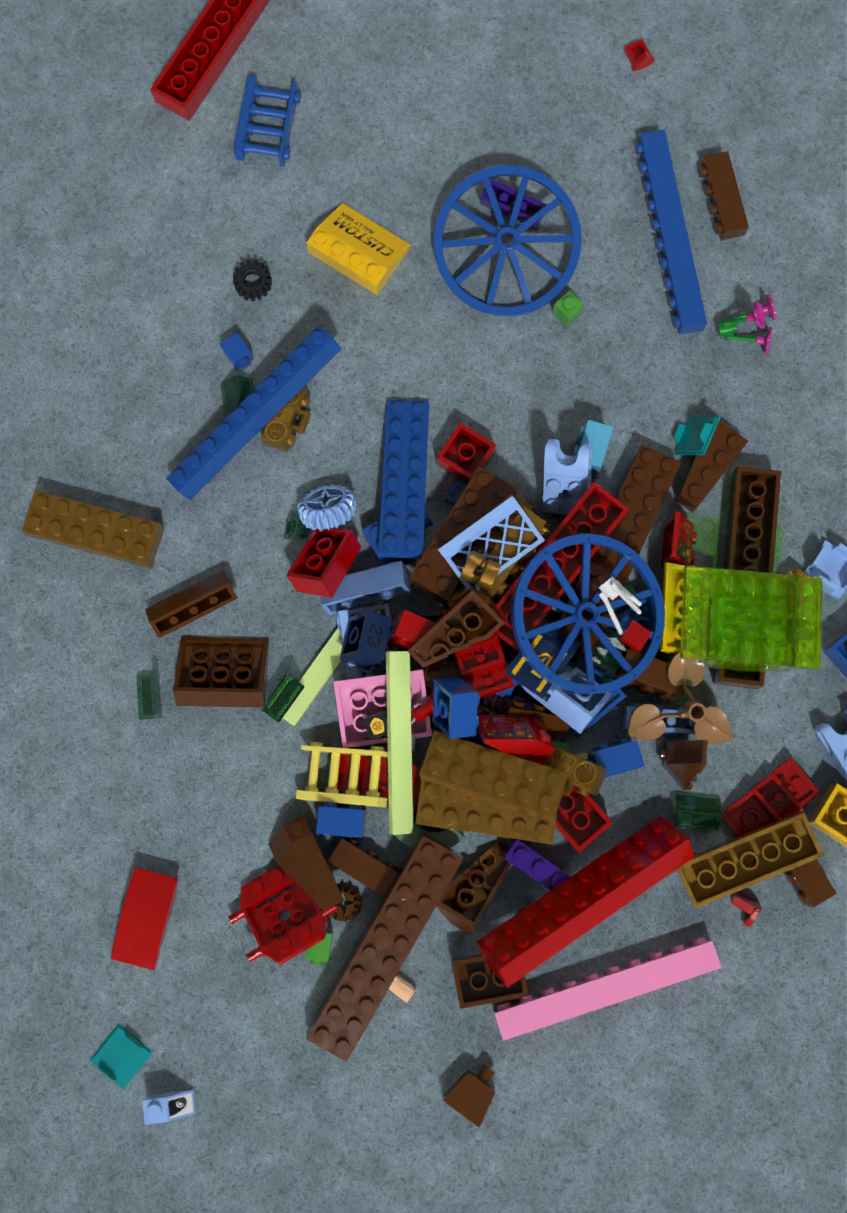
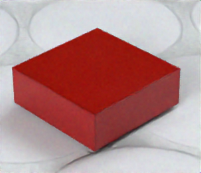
(635, 636)

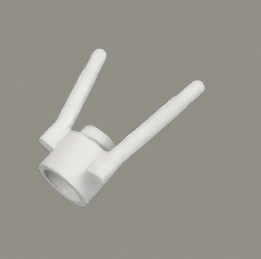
(612, 589)

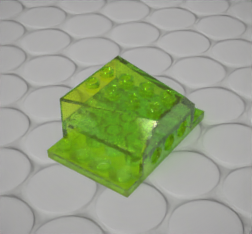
(751, 620)

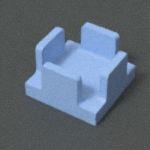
(831, 565)

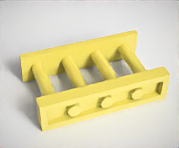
(332, 793)

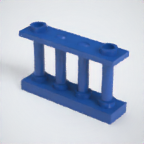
(250, 109)

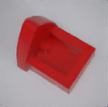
(639, 55)
(746, 904)

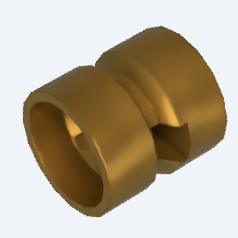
(488, 574)

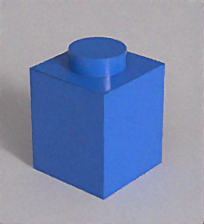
(236, 351)

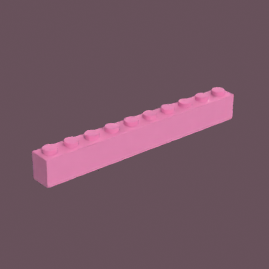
(606, 989)

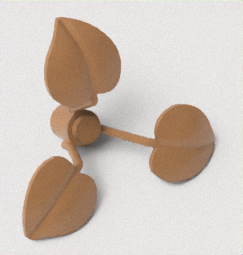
(710, 722)

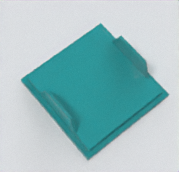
(695, 435)
(121, 1056)

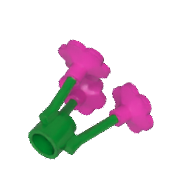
(729, 325)

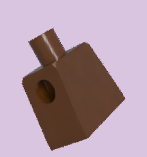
(472, 1094)

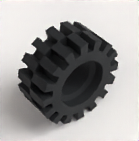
(252, 268)

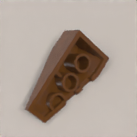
(463, 624)
(684, 760)
(302, 859)
(489, 871)

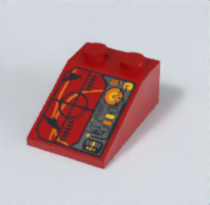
(678, 541)
(517, 736)

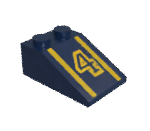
(546, 648)

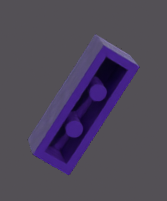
(506, 199)
(533, 864)

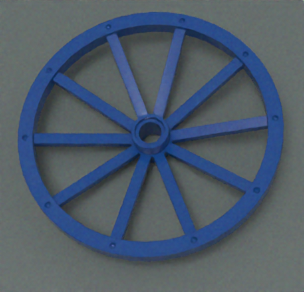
(484, 176)
(593, 614)

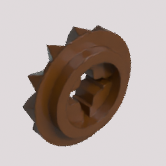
(351, 910)

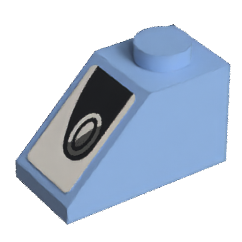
(168, 1106)

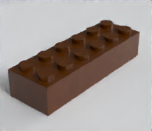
(478, 499)

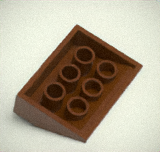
(221, 672)

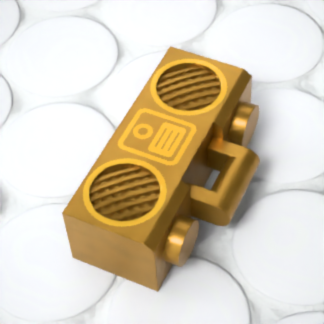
(281, 428)
(581, 773)

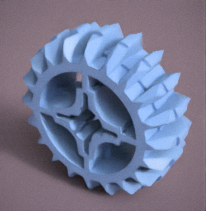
(327, 507)

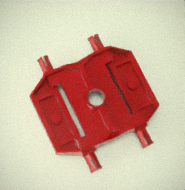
(278, 938)

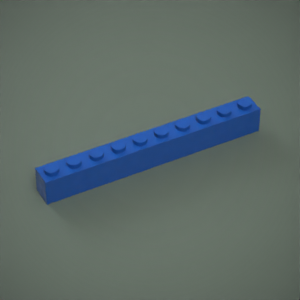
(671, 232)
(254, 413)

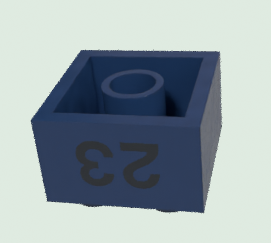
(366, 639)

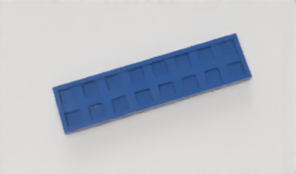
(404, 479)

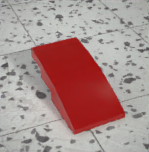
(484, 666)
(364, 778)
(771, 799)
(144, 918)

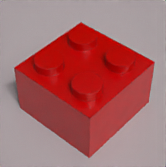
(465, 453)

